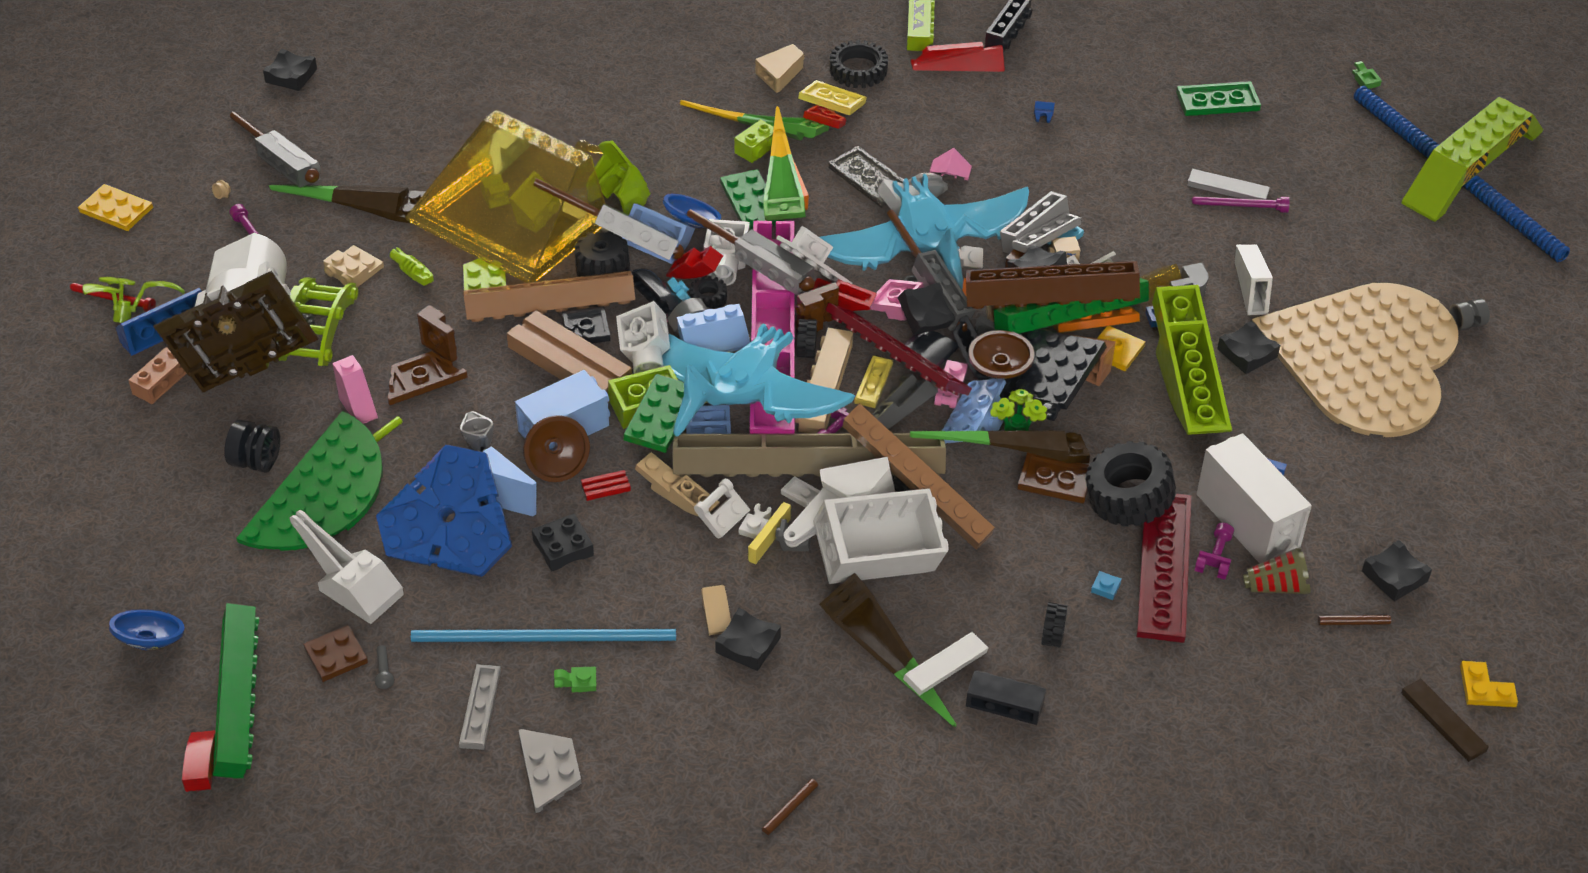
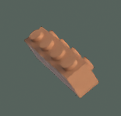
(156, 376)

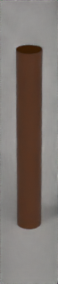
(1355, 620)
(790, 806)

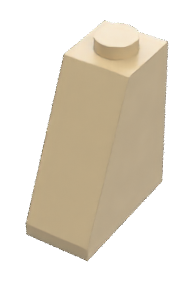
(779, 66)

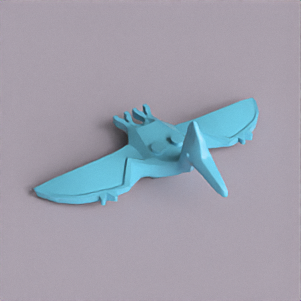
(930, 226)
(747, 379)

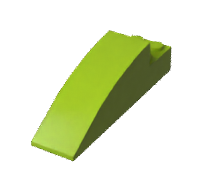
(1189, 360)

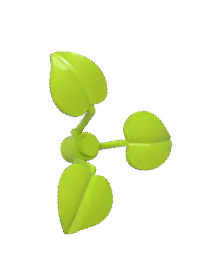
(122, 308)

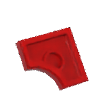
(824, 116)

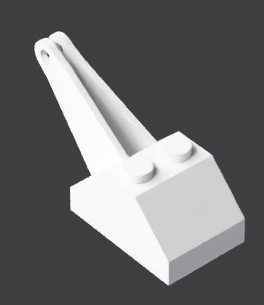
(841, 481)
(353, 580)

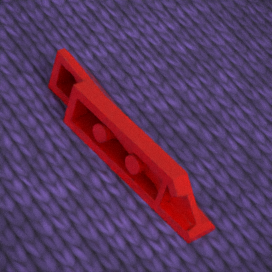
(960, 58)

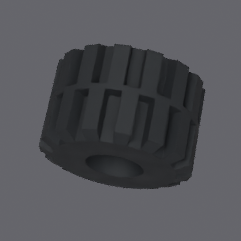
(601, 254)

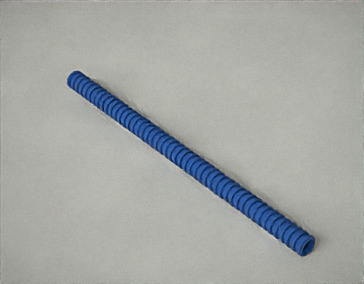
(1476, 185)

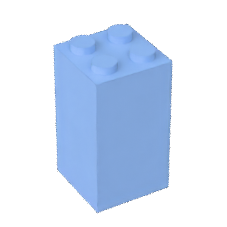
(571, 397)

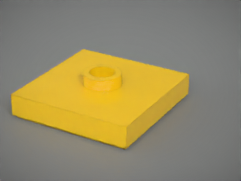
(1126, 347)

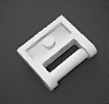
(726, 514)

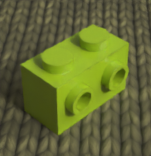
(754, 141)

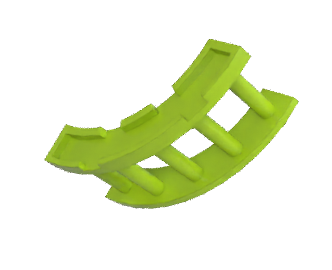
(341, 300)

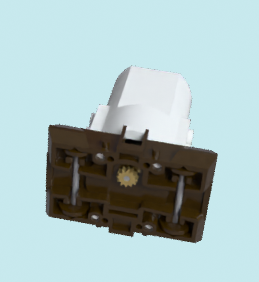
(239, 318)

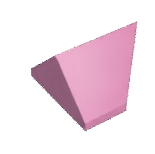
(952, 164)

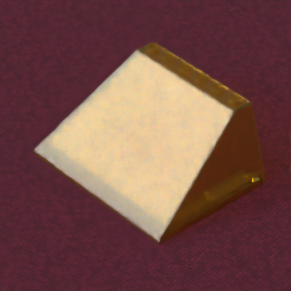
(494, 211)

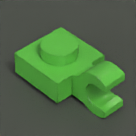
(1366, 77)
(580, 679)

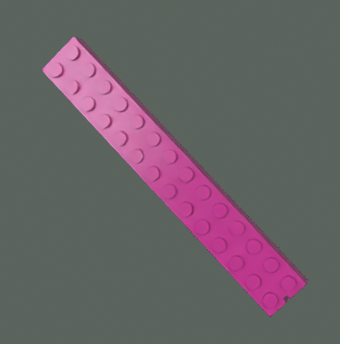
(774, 308)

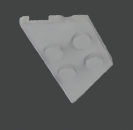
(549, 766)

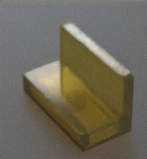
(1162, 277)

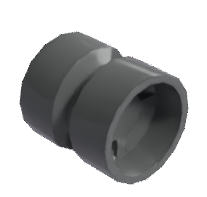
(1470, 313)

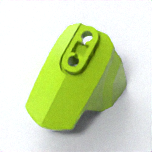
(620, 177)

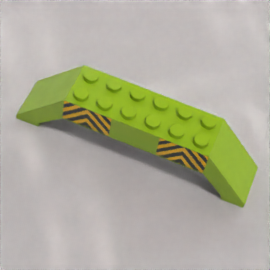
(1467, 154)

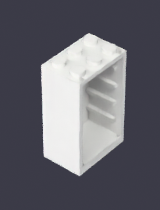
(1253, 498)
(880, 535)

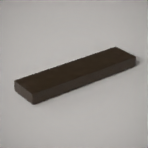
(1445, 720)

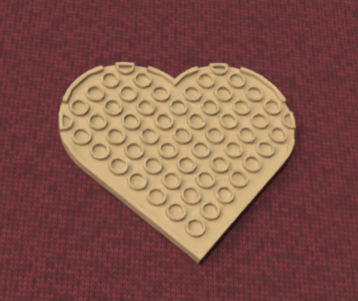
(1368, 355)

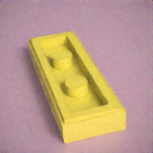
(873, 381)
(768, 533)

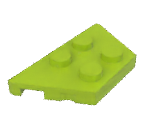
(481, 274)

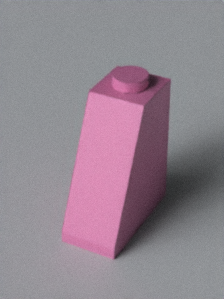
(354, 389)

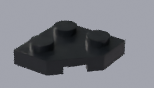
(588, 324)

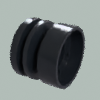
(252, 445)

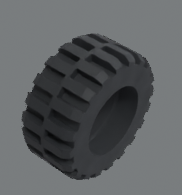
(1136, 503)

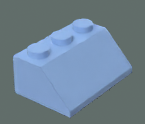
(664, 224)
(715, 329)

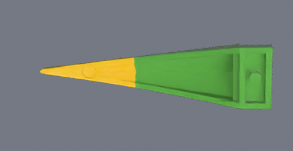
(794, 127)
(783, 191)

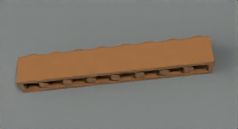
(549, 295)
(918, 475)

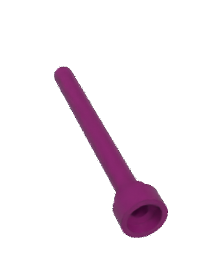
(1280, 204)
(240, 214)

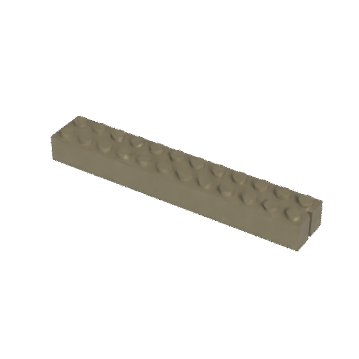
(785, 453)

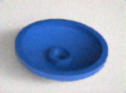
(679, 205)
(146, 628)

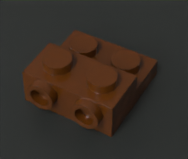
(813, 304)
(436, 333)

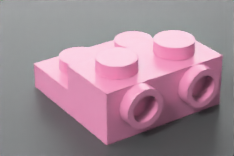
(888, 295)

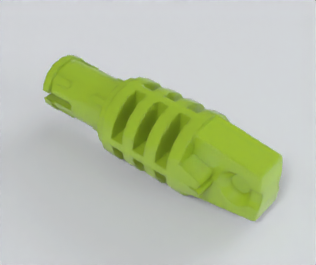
(412, 267)

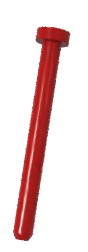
(147, 304)

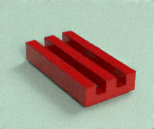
(604, 485)

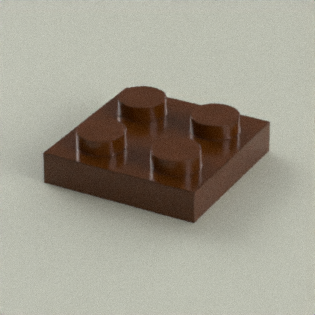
(335, 653)

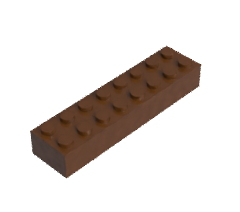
(1052, 284)

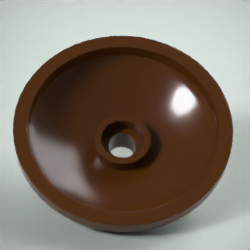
(1001, 354)
(565, 458)

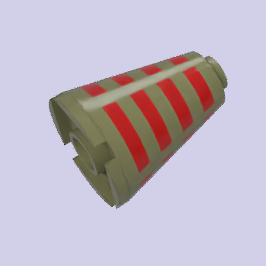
(1280, 574)

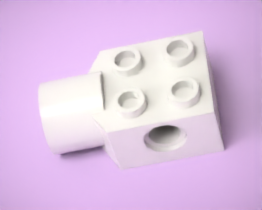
(729, 263)
(644, 336)

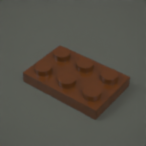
(1054, 478)

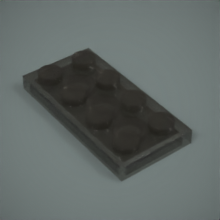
(863, 173)

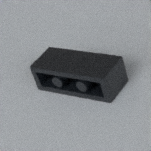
(1005, 697)

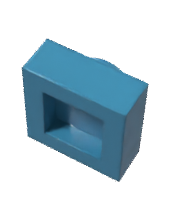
(1106, 585)

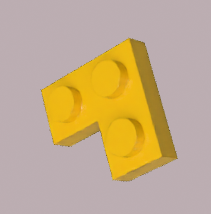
(1483, 692)

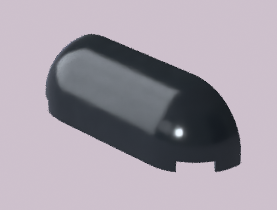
(655, 290)
(964, 341)

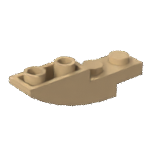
(678, 490)

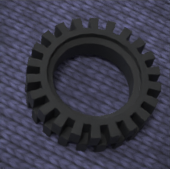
(858, 77)

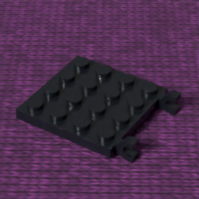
(1058, 369)

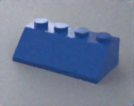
(139, 332)

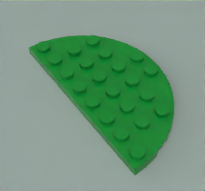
(330, 484)

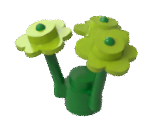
(1017, 422)

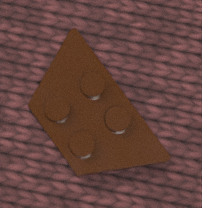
(421, 376)

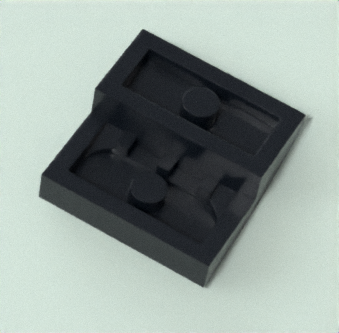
(933, 346)

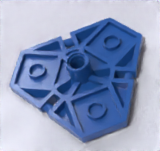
(417, 522)

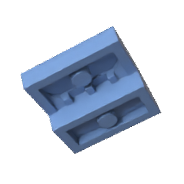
(710, 420)

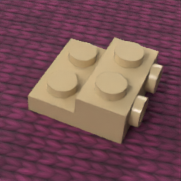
(352, 266)

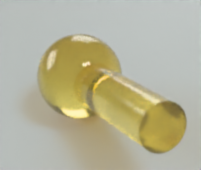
(585, 146)

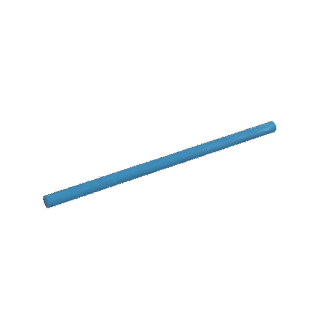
(543, 635)

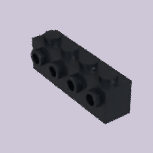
(1008, 23)

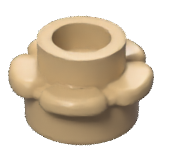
(221, 189)

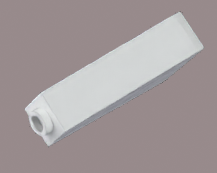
(1253, 279)

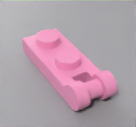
(959, 371)

